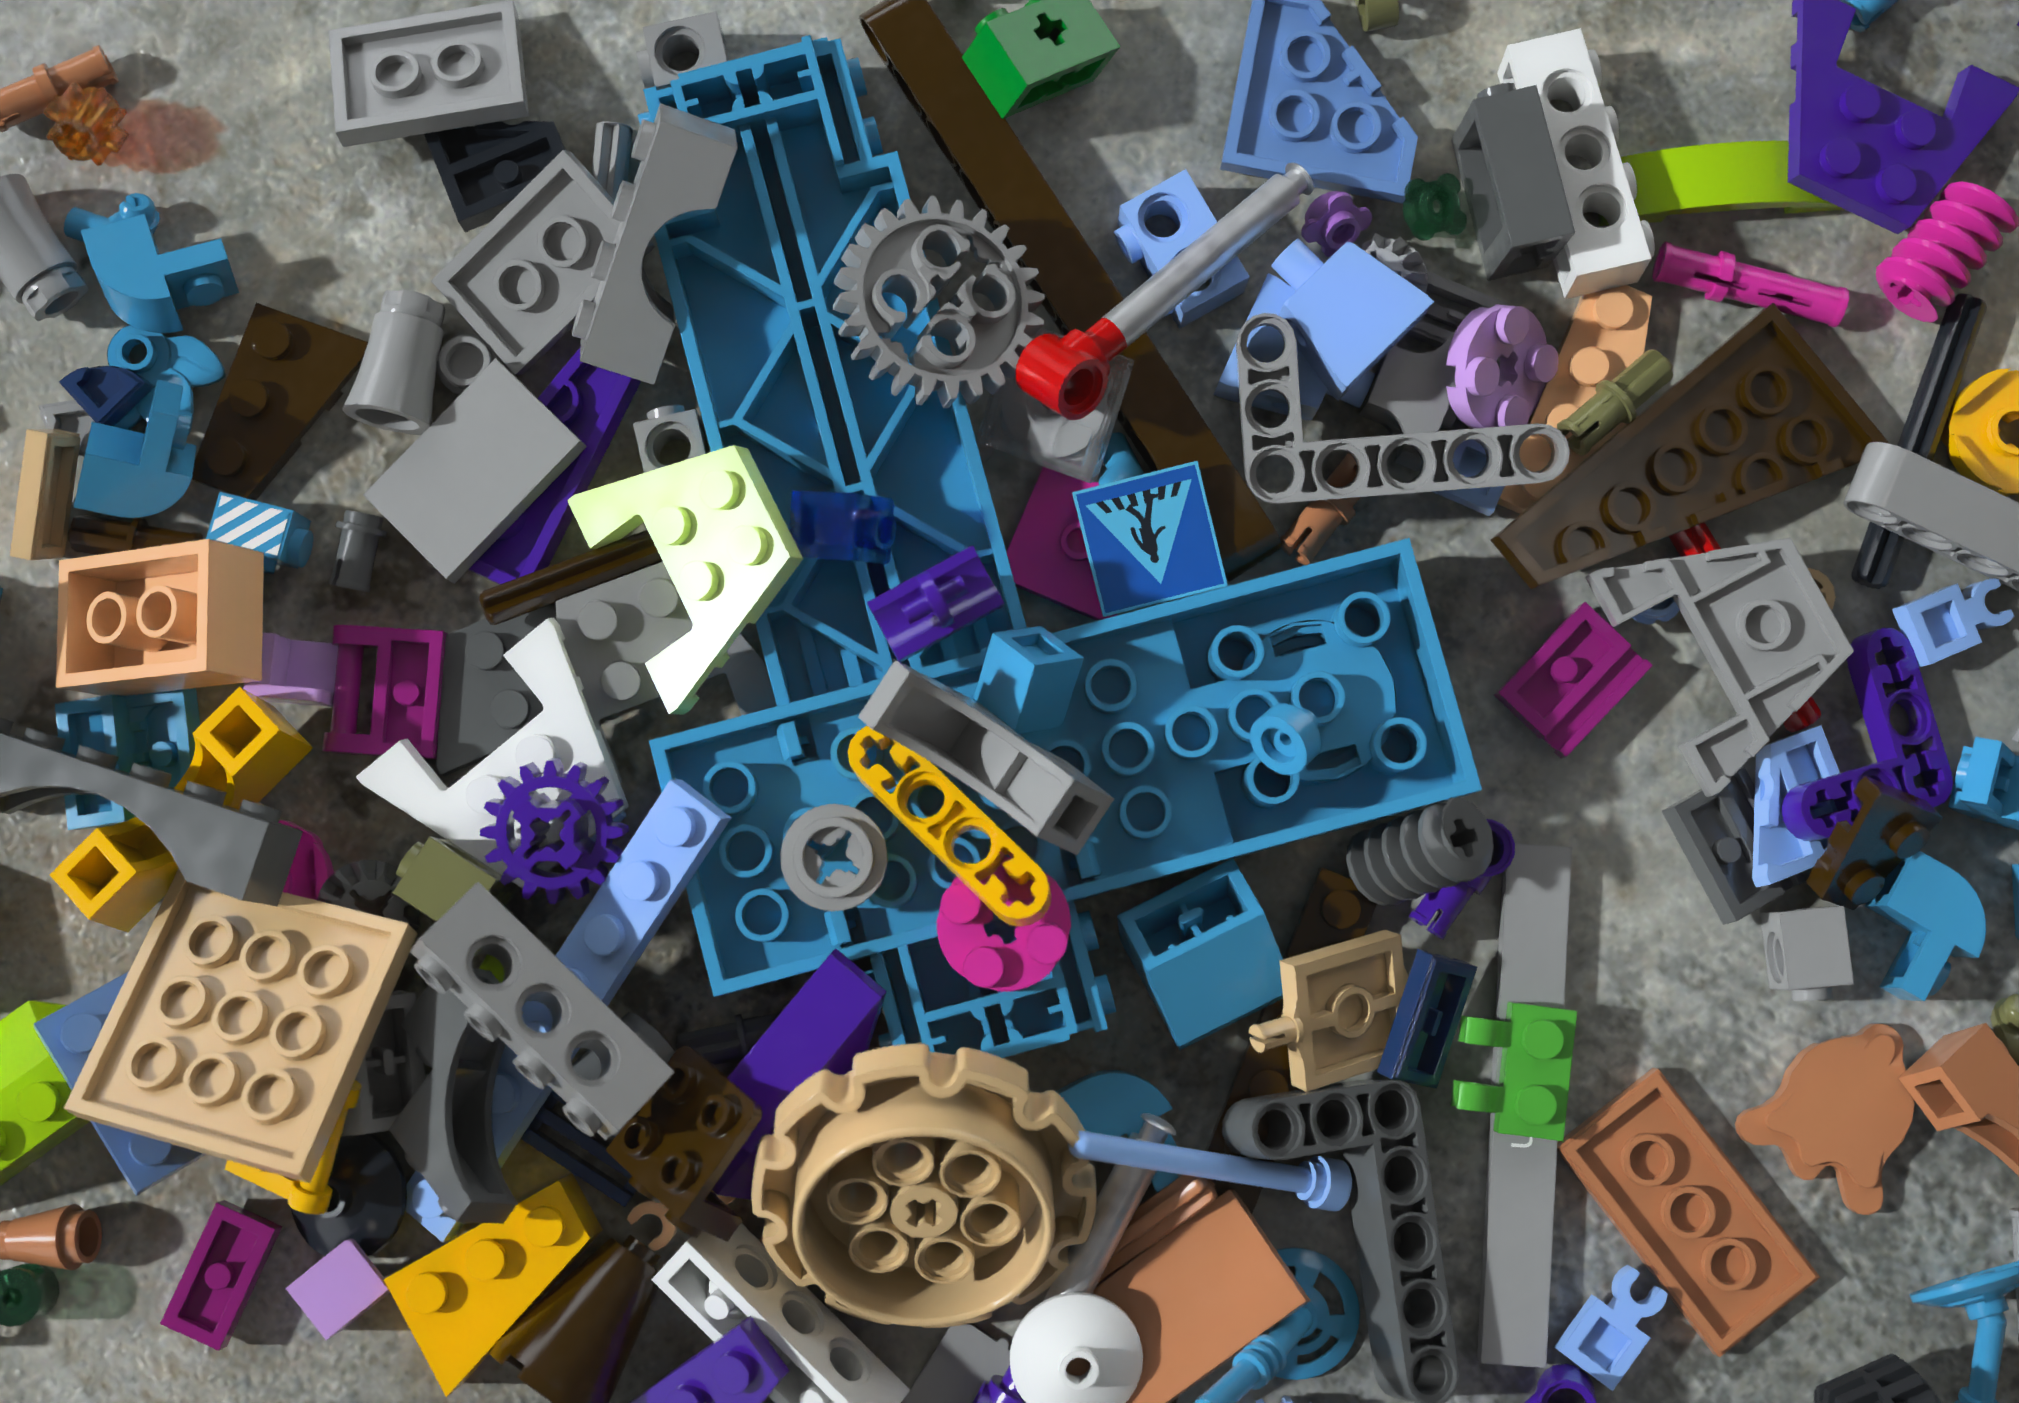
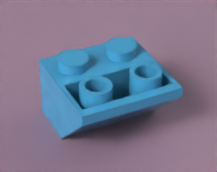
(1204, 953)

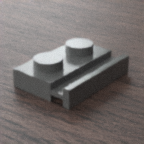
(1719, 846)

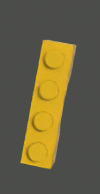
(126, 867)

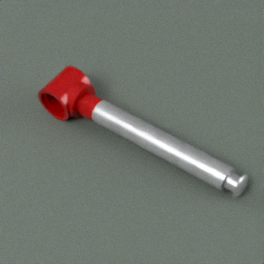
(1074, 370)

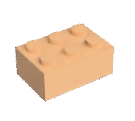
(160, 619)

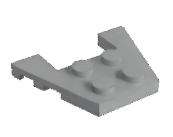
(627, 623)
(1758, 628)

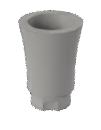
(31, 255)
(399, 365)

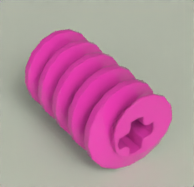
(1943, 247)

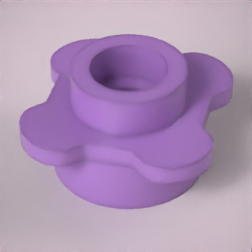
(1334, 221)

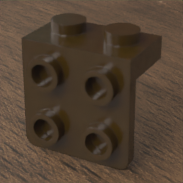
(686, 1142)

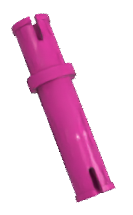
(1726, 278)

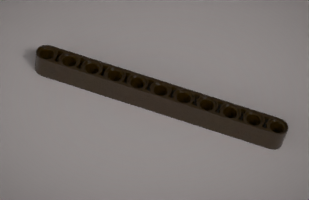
(1073, 281)

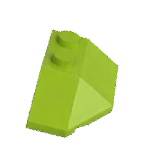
(30, 1092)

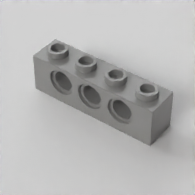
(533, 973)

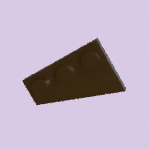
(271, 398)

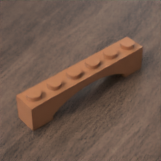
(1970, 1086)

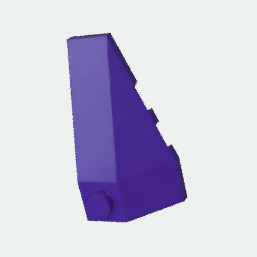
(815, 1032)

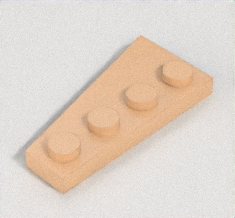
(1598, 345)

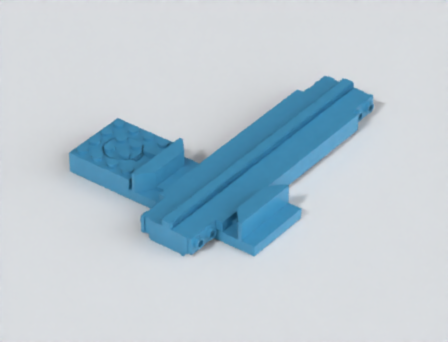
(1159, 689)

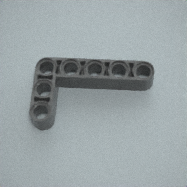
(1376, 1215)

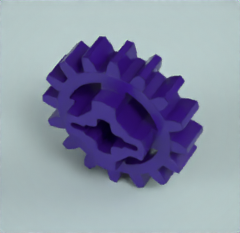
(533, 814)

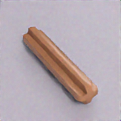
(1160, 1217)

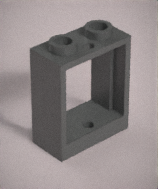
(1512, 181)

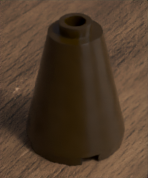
(586, 1327)

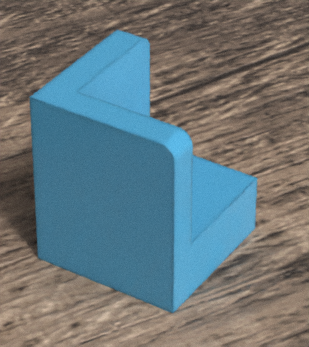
(1028, 678)

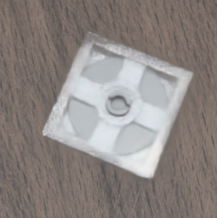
(1036, 433)

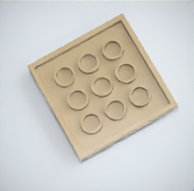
(243, 1026)

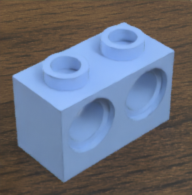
(1184, 204)

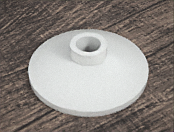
(1072, 1328)

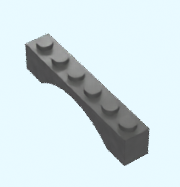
(212, 843)

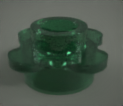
(1419, 209)

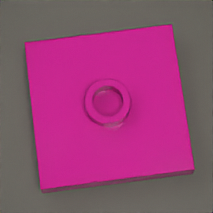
(1049, 547)

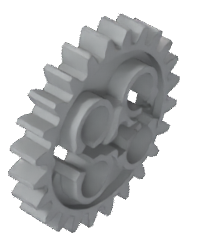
(894, 262)

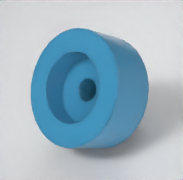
(1286, 738)

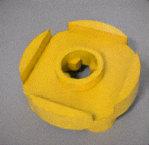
(1974, 431)

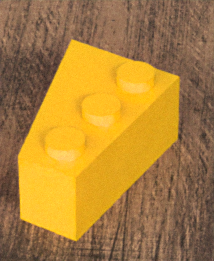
(490, 1278)

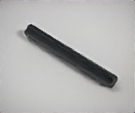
(1925, 423)

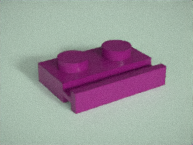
(1573, 680)

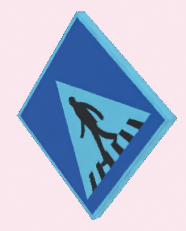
(1150, 538)

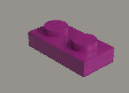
(221, 1275)

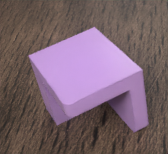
(296, 672)
(339, 1288)

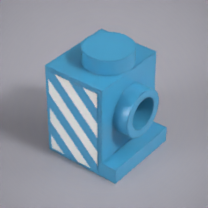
(263, 528)

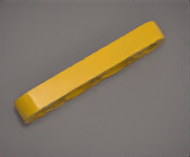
(945, 827)

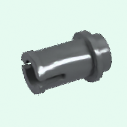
(356, 550)

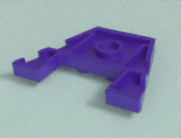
(1871, 145)

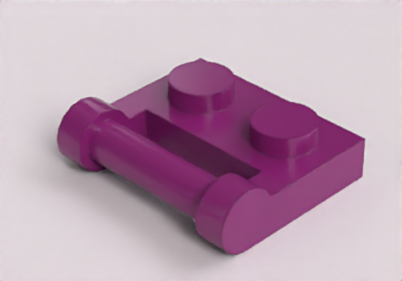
(404, 690)

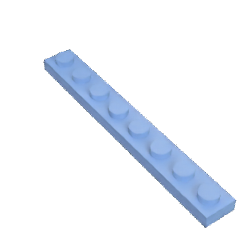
(600, 955)

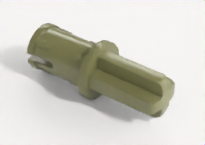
(1616, 401)

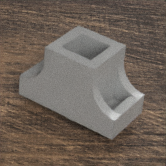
(1411, 396)

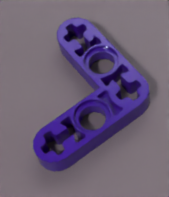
(1891, 764)

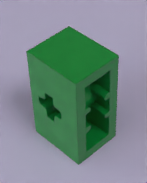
(1038, 52)

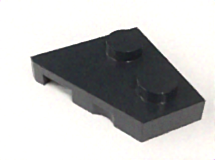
(491, 164)

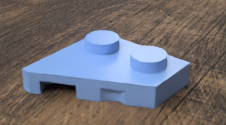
(1777, 770)

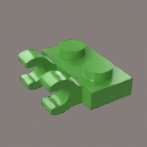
(1533, 1070)

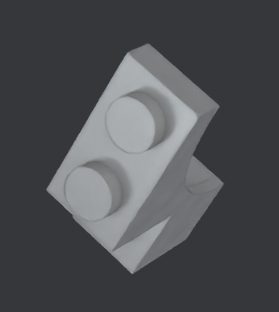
(987, 756)

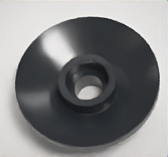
(370, 1198)

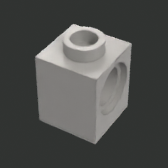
(665, 40)
(665, 425)
(1807, 951)

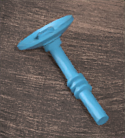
(1983, 1300)
(1278, 1351)

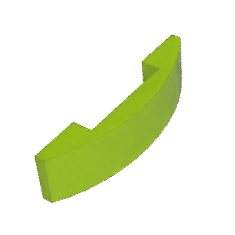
(1717, 180)

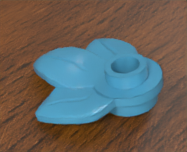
(170, 359)

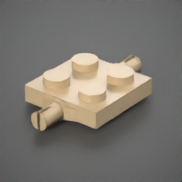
(1337, 1009)

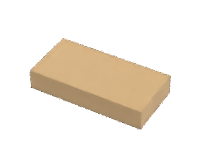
(45, 494)

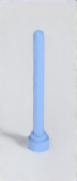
(1320, 1182)

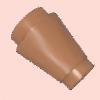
(52, 1238)

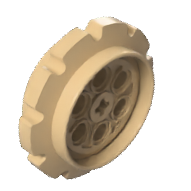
(923, 1186)

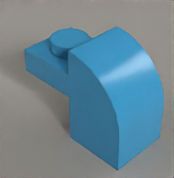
(152, 286)
(137, 471)
(1987, 783)
(1941, 921)
(1113, 1105)

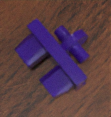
(935, 604)

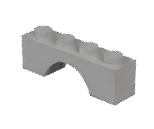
(679, 172)

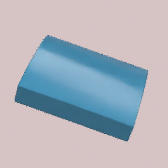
(137, 729)

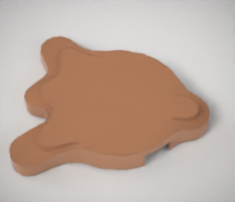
(1840, 1111)

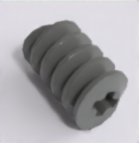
(1420, 852)

